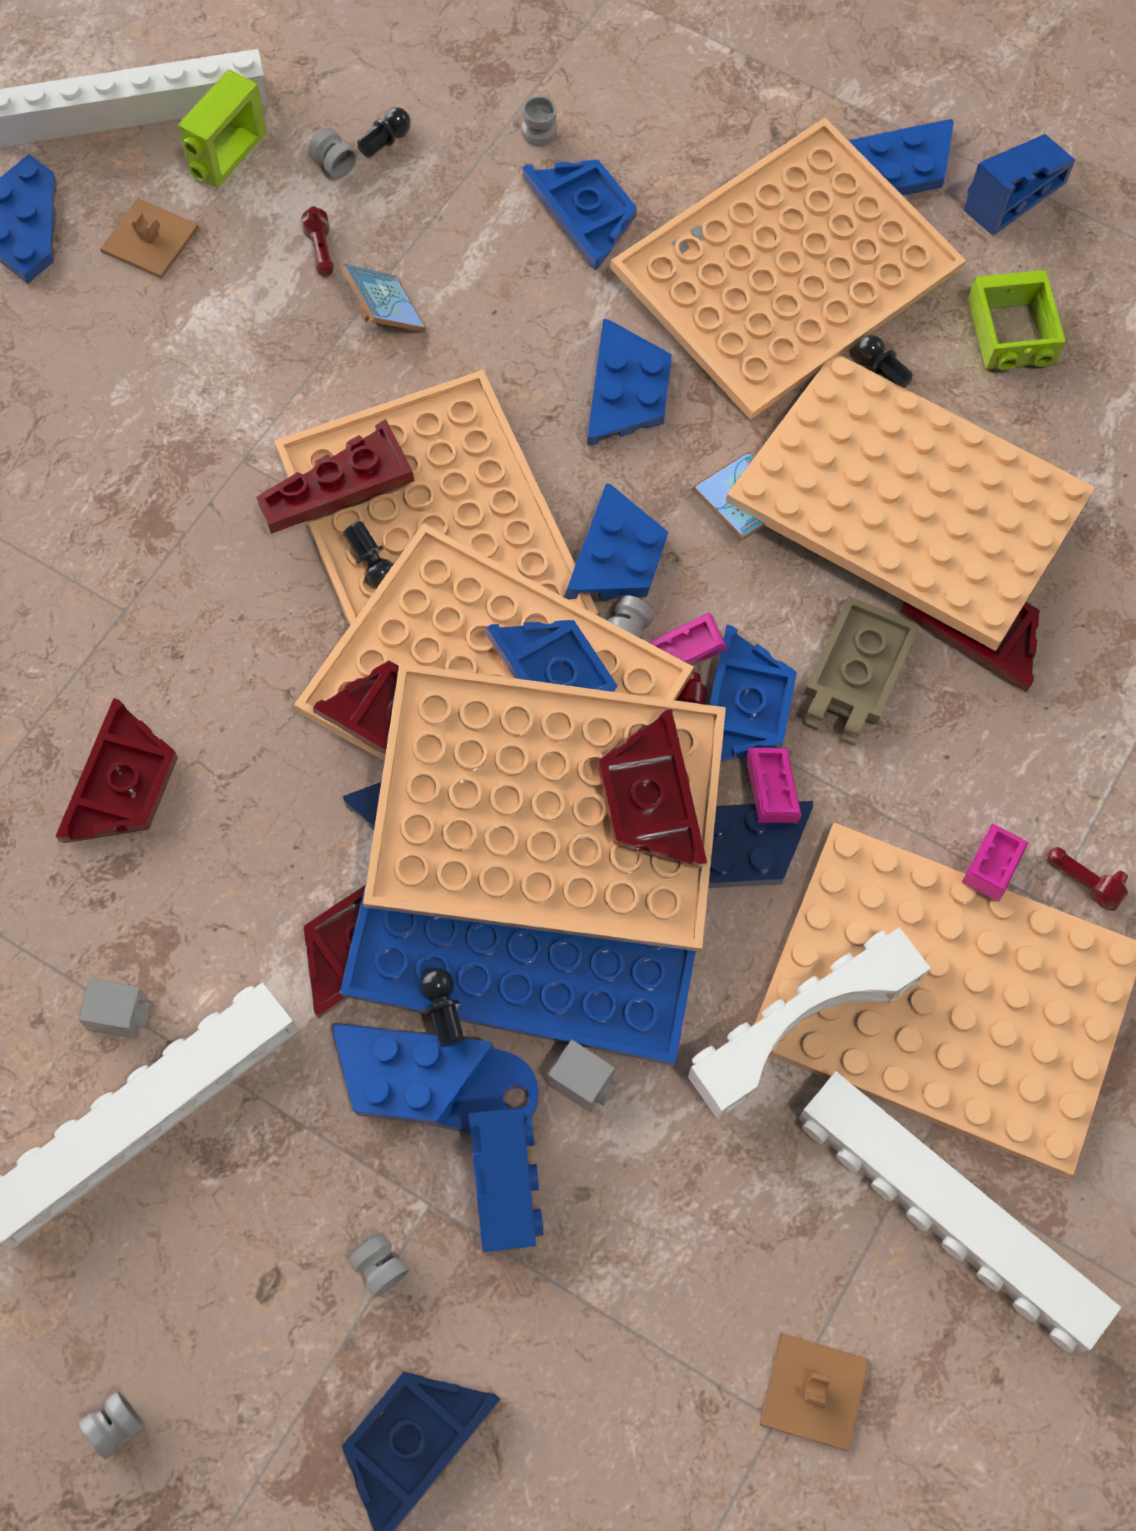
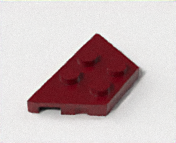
(1012, 658)
(364, 706)
(119, 781)
(651, 795)
(328, 948)

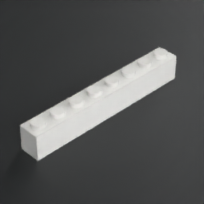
(117, 98)
(139, 1112)
(960, 1215)

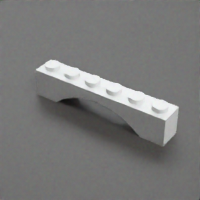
(878, 975)

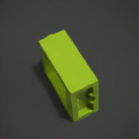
(231, 101)
(1027, 289)

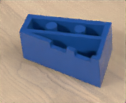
(1016, 182)
(505, 1179)

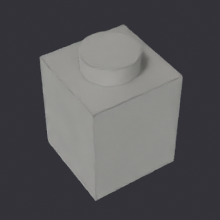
(114, 1009)
(582, 1077)

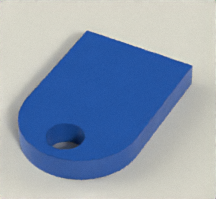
(489, 1086)

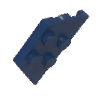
(752, 851)
(410, 1443)

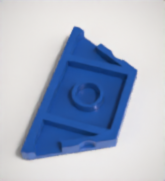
(910, 157)
(585, 204)
(628, 384)
(618, 550)
(551, 654)
(755, 696)
(405, 1072)

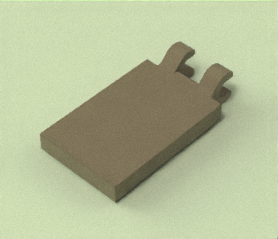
(859, 666)

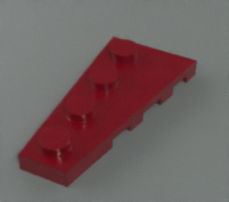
(356, 473)

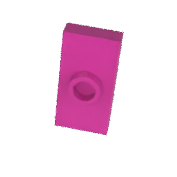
(693, 641)
(773, 785)
(995, 862)

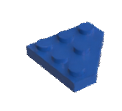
(27, 218)

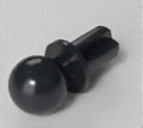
(383, 133)
(872, 351)
(367, 552)
(437, 987)

